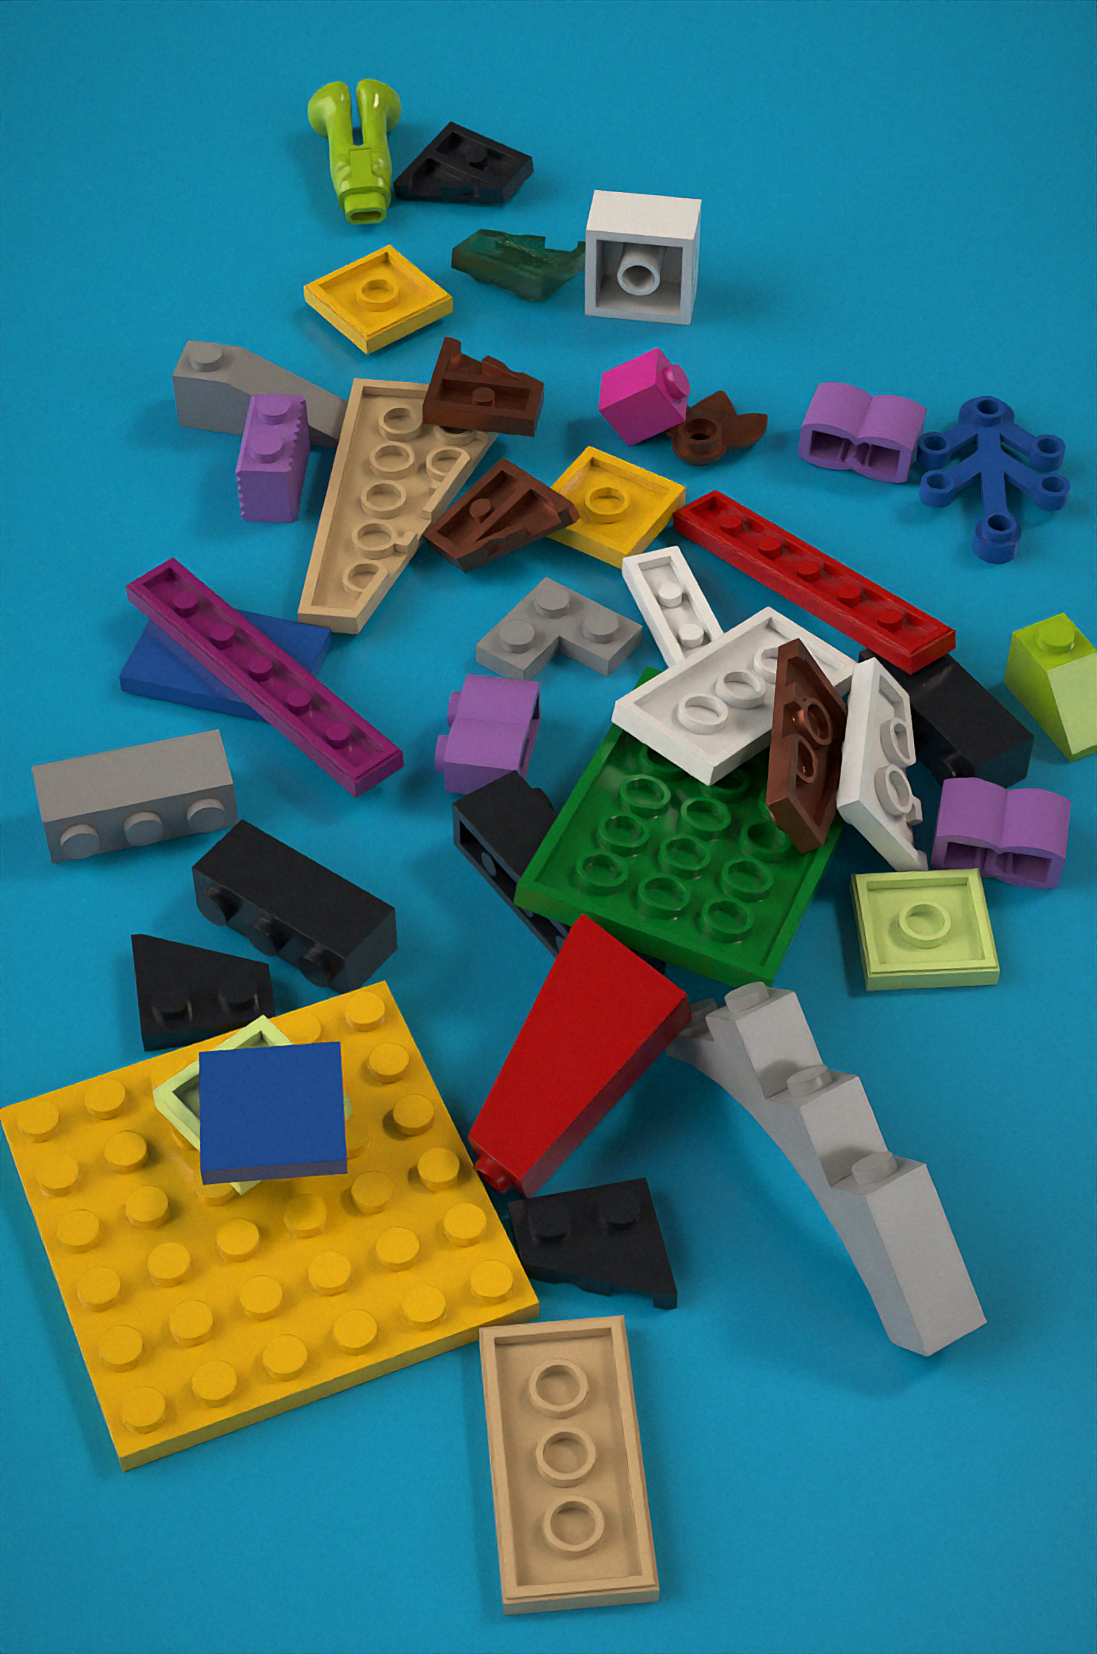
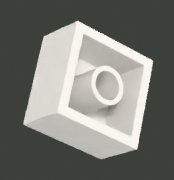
(642, 257)

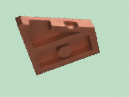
(481, 394)
(498, 517)

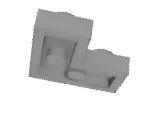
(553, 622)

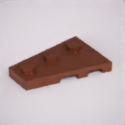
(804, 748)

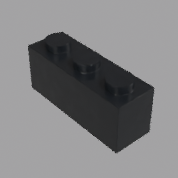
(961, 725)
(294, 908)

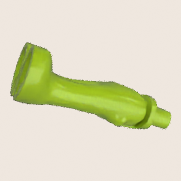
(365, 171)

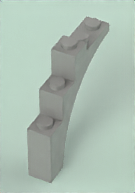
(829, 1133)

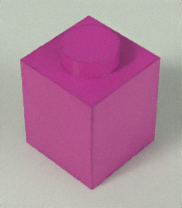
(644, 396)

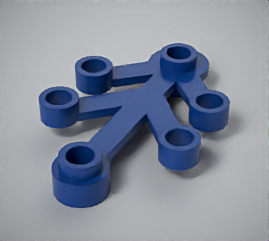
(987, 424)

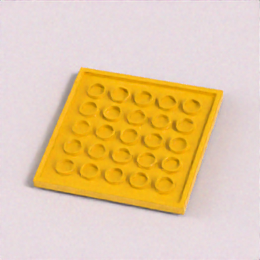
(251, 1304)

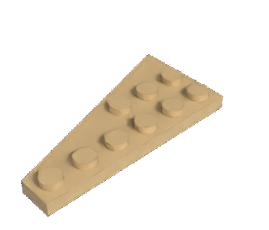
(381, 496)

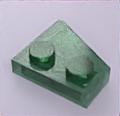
(517, 262)

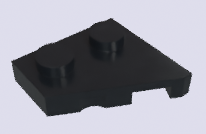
(464, 169)
(195, 992)
(595, 1240)

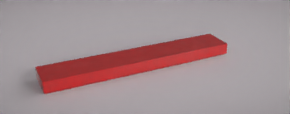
(815, 582)

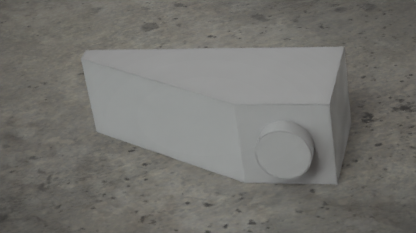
(216, 388)

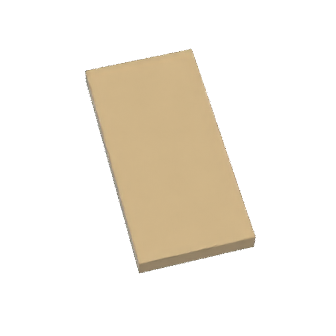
(566, 1466)

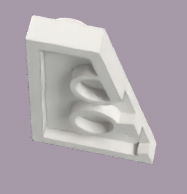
(874, 763)

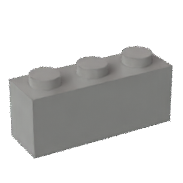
(135, 795)

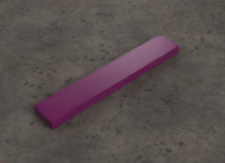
(266, 677)

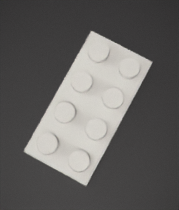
(720, 700)

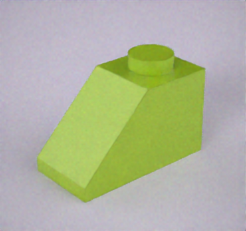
(1055, 680)

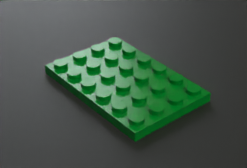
(677, 863)

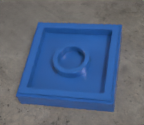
(272, 1113)

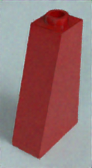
(575, 1057)

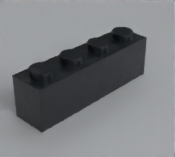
(500, 834)

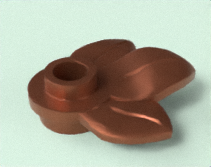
(714, 429)

